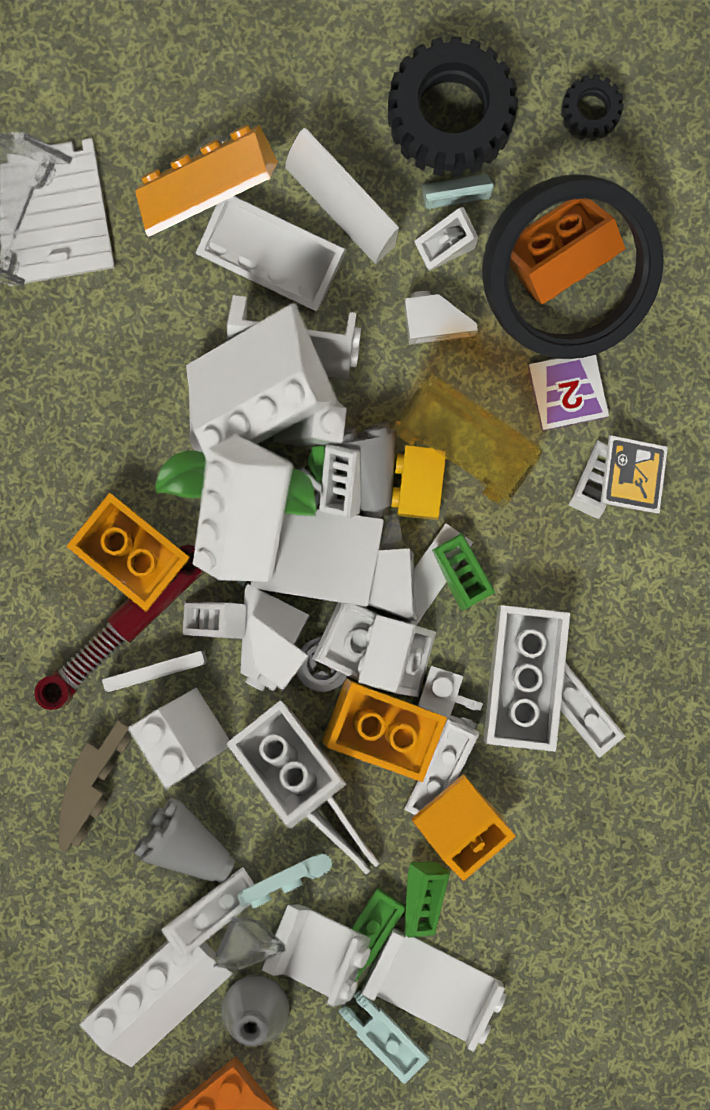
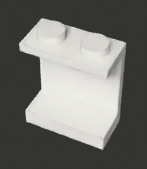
(319, 953)

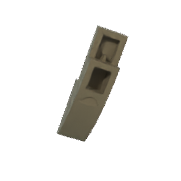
(83, 794)

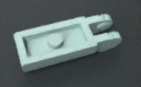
(286, 879)
(386, 1039)

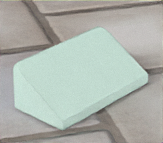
(457, 191)

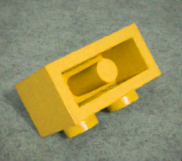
(420, 483)

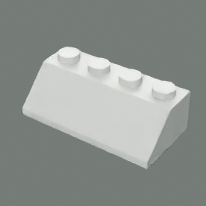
(241, 511)
(153, 1001)

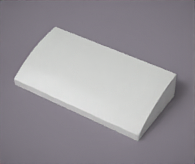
(341, 196)
(271, 251)

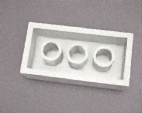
(526, 678)

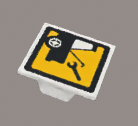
(634, 474)

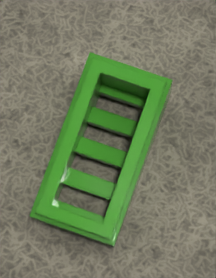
(479, 577)
(424, 877)

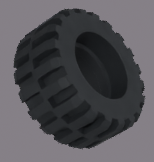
(456, 64)

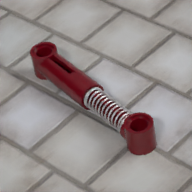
(124, 625)

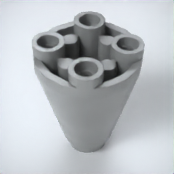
(377, 466)
(183, 844)
(255, 1000)

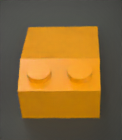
(128, 551)
(383, 730)

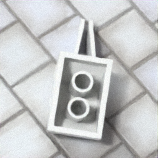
(294, 774)

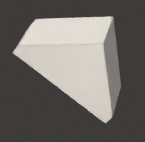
(447, 239)

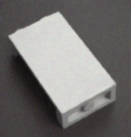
(334, 350)
(435, 987)

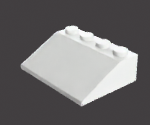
(258, 382)

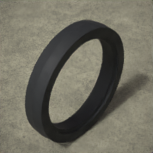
(633, 306)

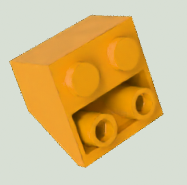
(463, 827)

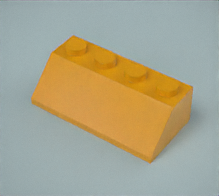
(205, 179)

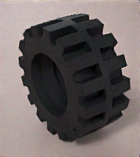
(592, 87)

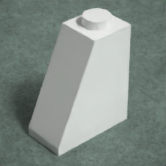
(317, 429)
(394, 583)
(275, 613)

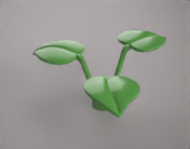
(185, 477)

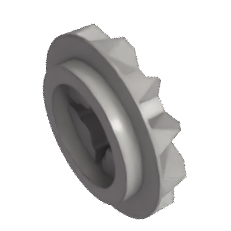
(319, 681)

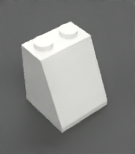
(180, 737)

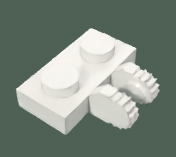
(441, 693)

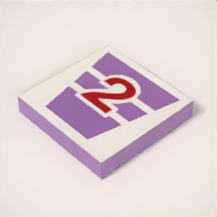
(568, 391)

